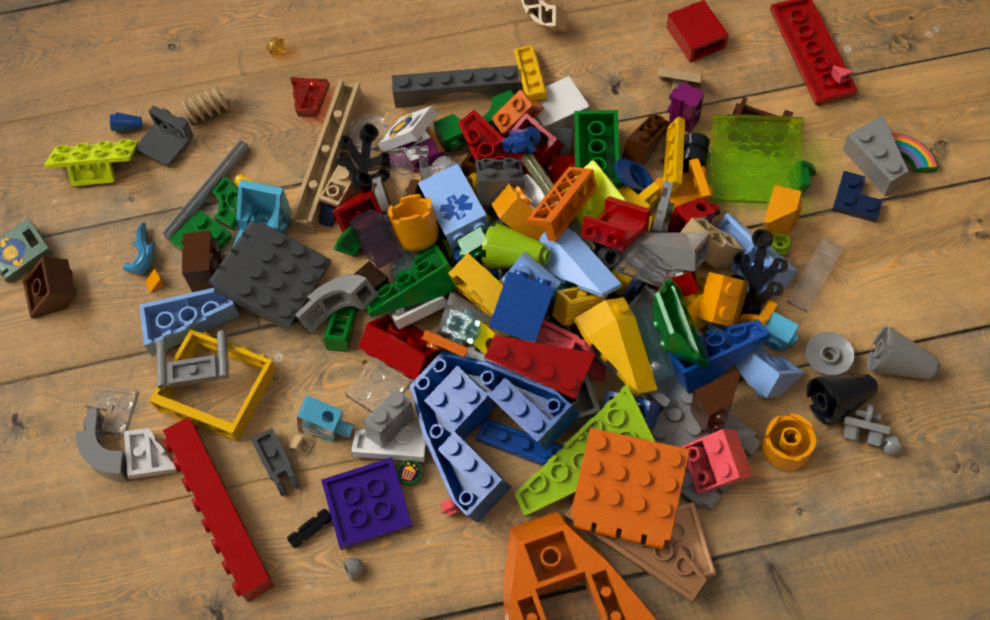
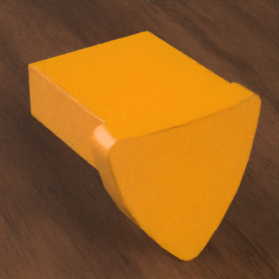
(764, 316)

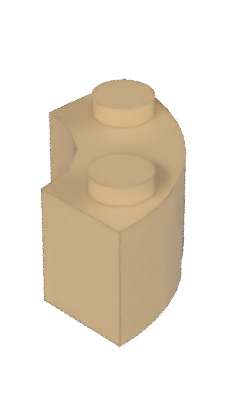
(546, 14)
(721, 244)

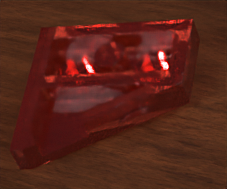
(309, 95)

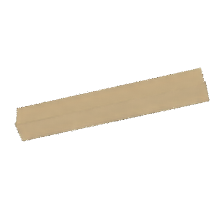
(323, 160)

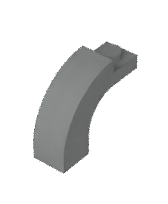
(334, 295)

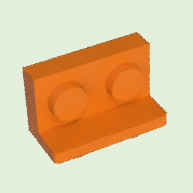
(514, 109)

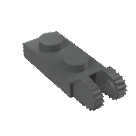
(274, 459)

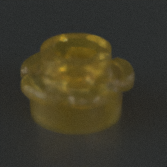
(276, 46)

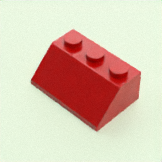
(397, 347)

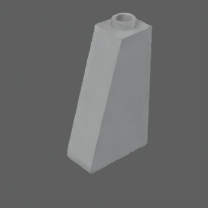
(680, 250)

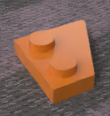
(441, 343)

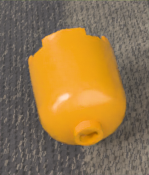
(414, 223)

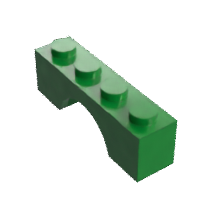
(449, 132)

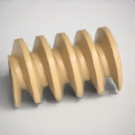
(205, 105)

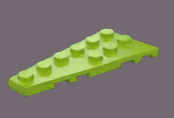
(561, 472)

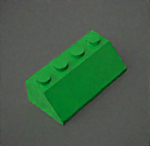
(598, 141)

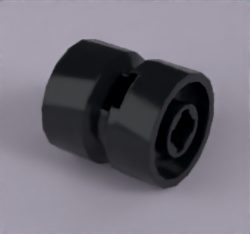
(695, 146)

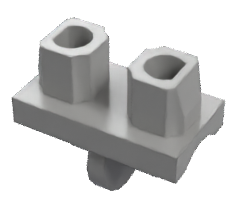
(876, 431)

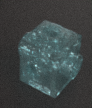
(462, 326)

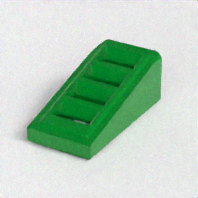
(340, 341)

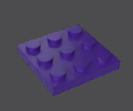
(366, 503)

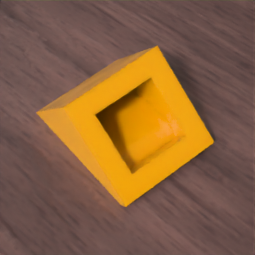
(154, 281)

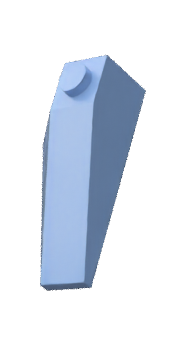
(744, 236)
(576, 263)

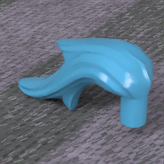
(144, 260)

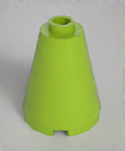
(506, 246)

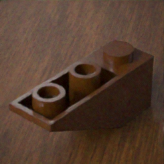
(645, 139)

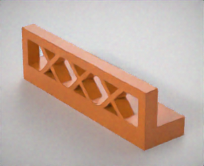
(569, 203)

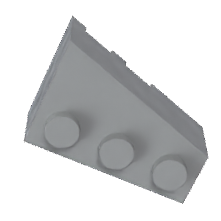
(877, 155)

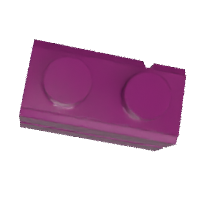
(686, 104)

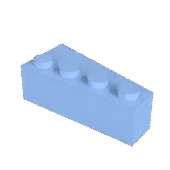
(175, 316)

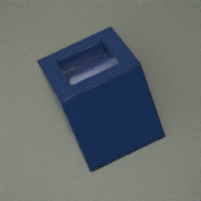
(327, 217)

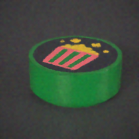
(409, 473)

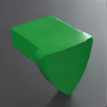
(807, 171)

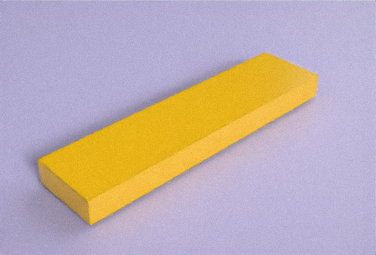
(530, 73)
(674, 153)

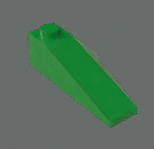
(420, 283)

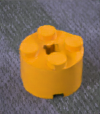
(784, 454)

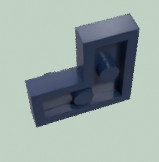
(852, 202)

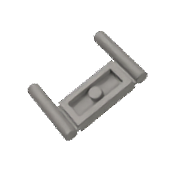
(194, 369)

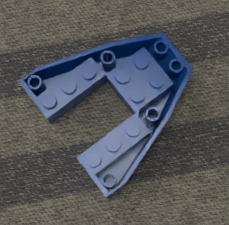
(455, 398)

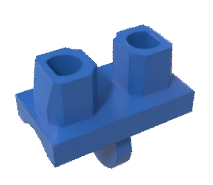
(521, 140)

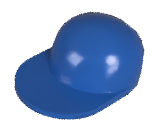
(633, 175)

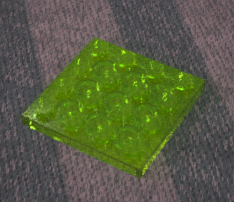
(753, 156)

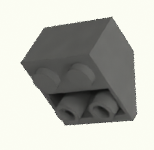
(495, 175)

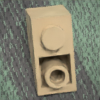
(338, 187)

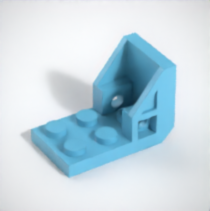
(262, 204)

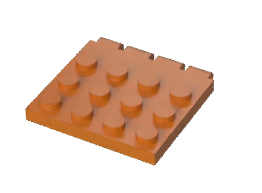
(629, 488)

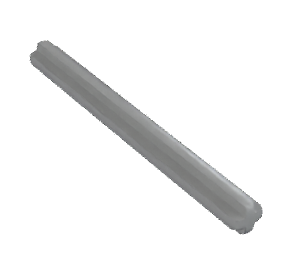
(205, 189)

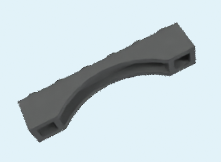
(416, 88)

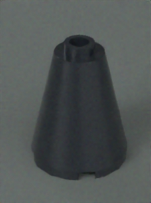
(839, 395)

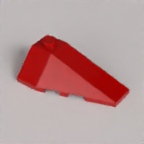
(485, 140)

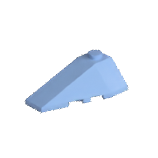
(763, 371)

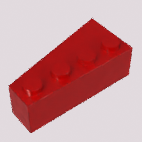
(543, 363)

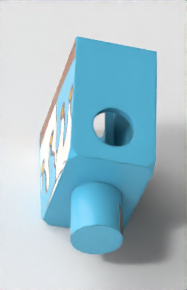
(322, 420)

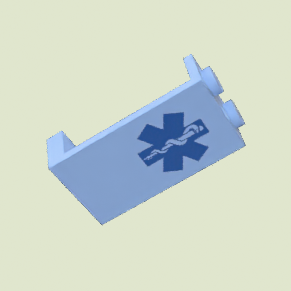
(454, 204)

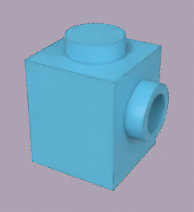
(782, 333)

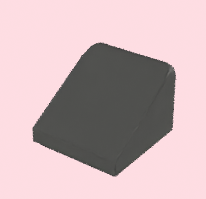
(564, 136)

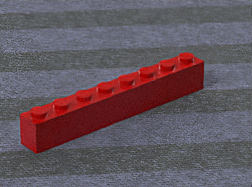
(218, 510)

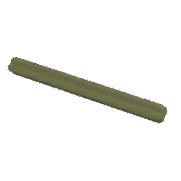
(546, 184)

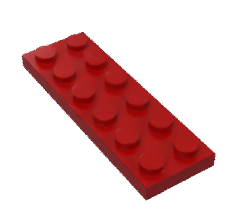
(811, 49)

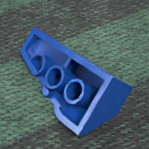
(722, 352)

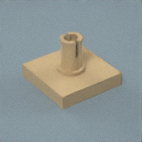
(679, 77)

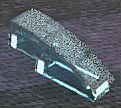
(658, 358)

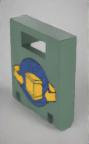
(17, 253)

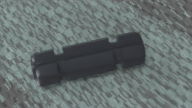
(309, 528)

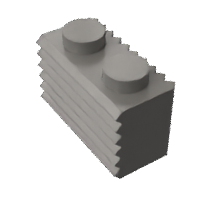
(389, 418)

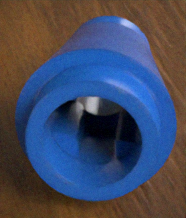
(124, 122)

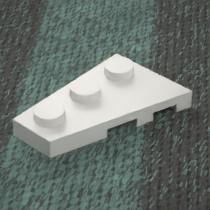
(405, 446)

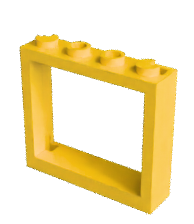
(242, 354)

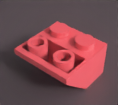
(717, 461)

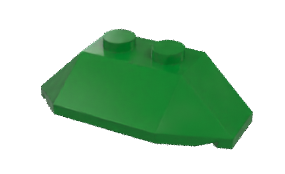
(676, 325)

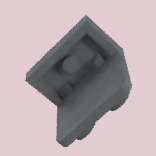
(166, 137)

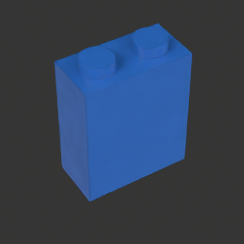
(522, 306)

